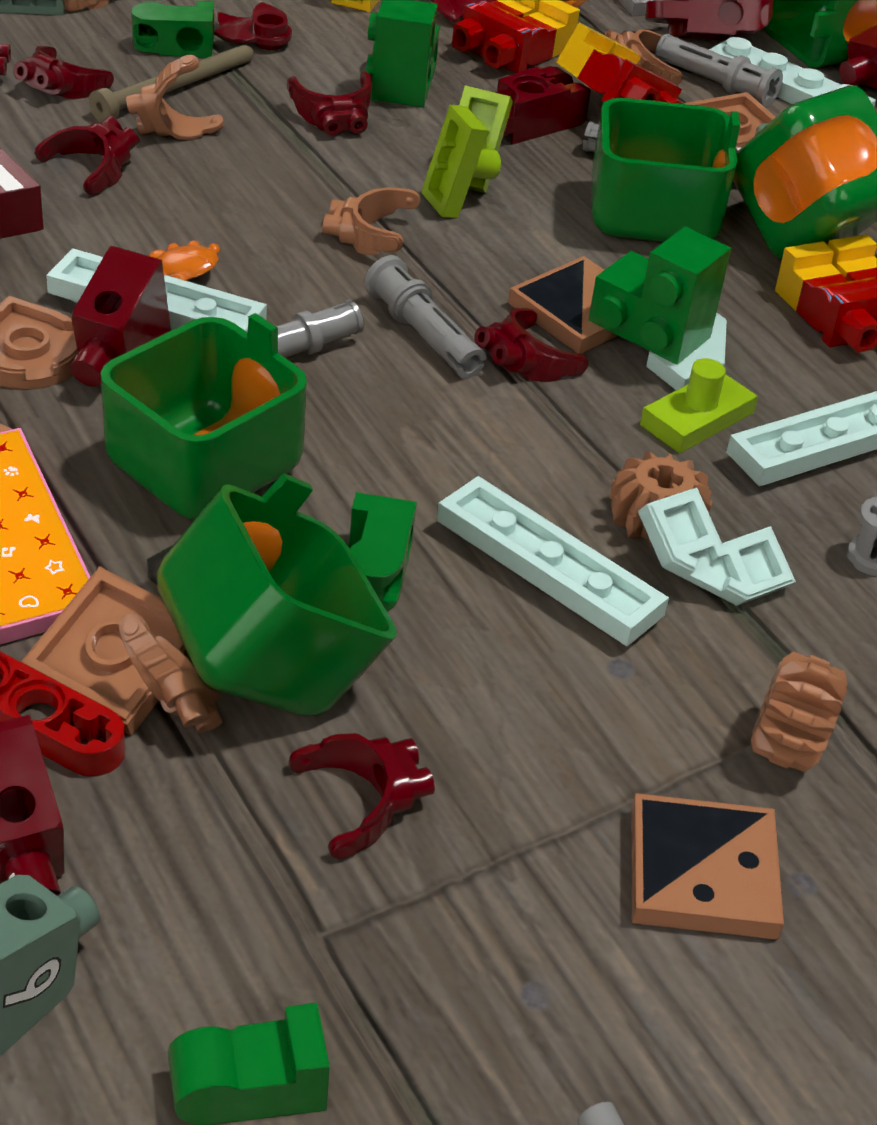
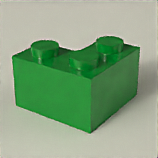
(403, 51)
(666, 299)

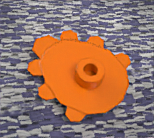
(187, 260)

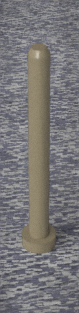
(108, 103)

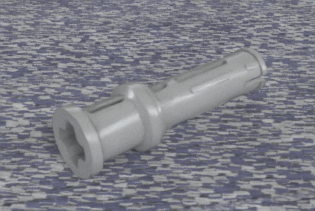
(734, 74)
(412, 303)

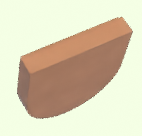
(34, 345)

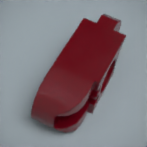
(710, 17)
(543, 102)

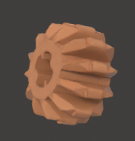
(650, 481)
(799, 711)

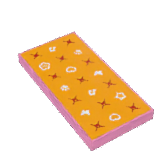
(37, 553)

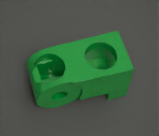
(174, 29)
(382, 542)
(251, 1069)

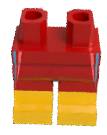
(515, 31)
(613, 68)
(834, 289)

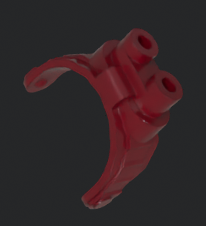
(60, 77)
(333, 112)
(100, 138)
(525, 354)
(387, 767)

